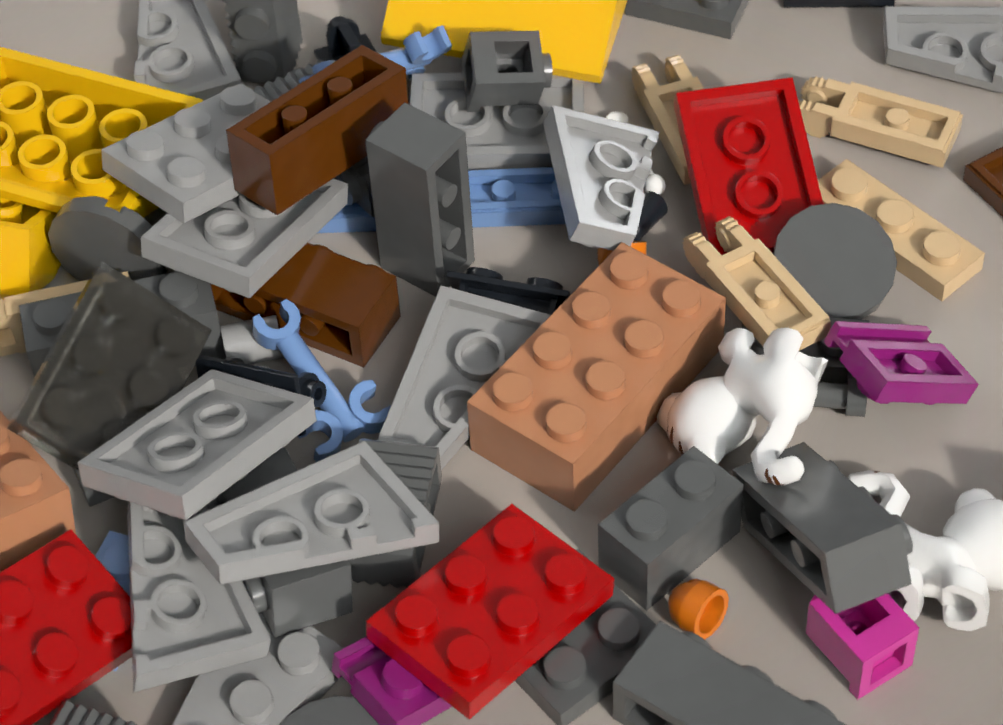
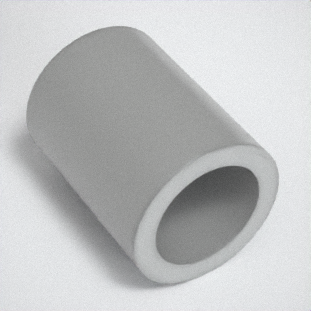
(240, 343)

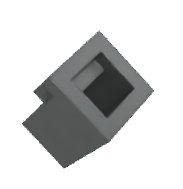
(504, 69)

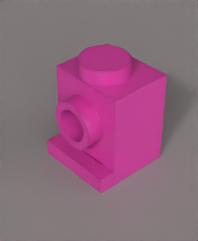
(865, 641)

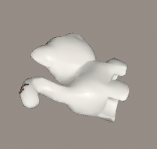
(722, 410)
(953, 566)

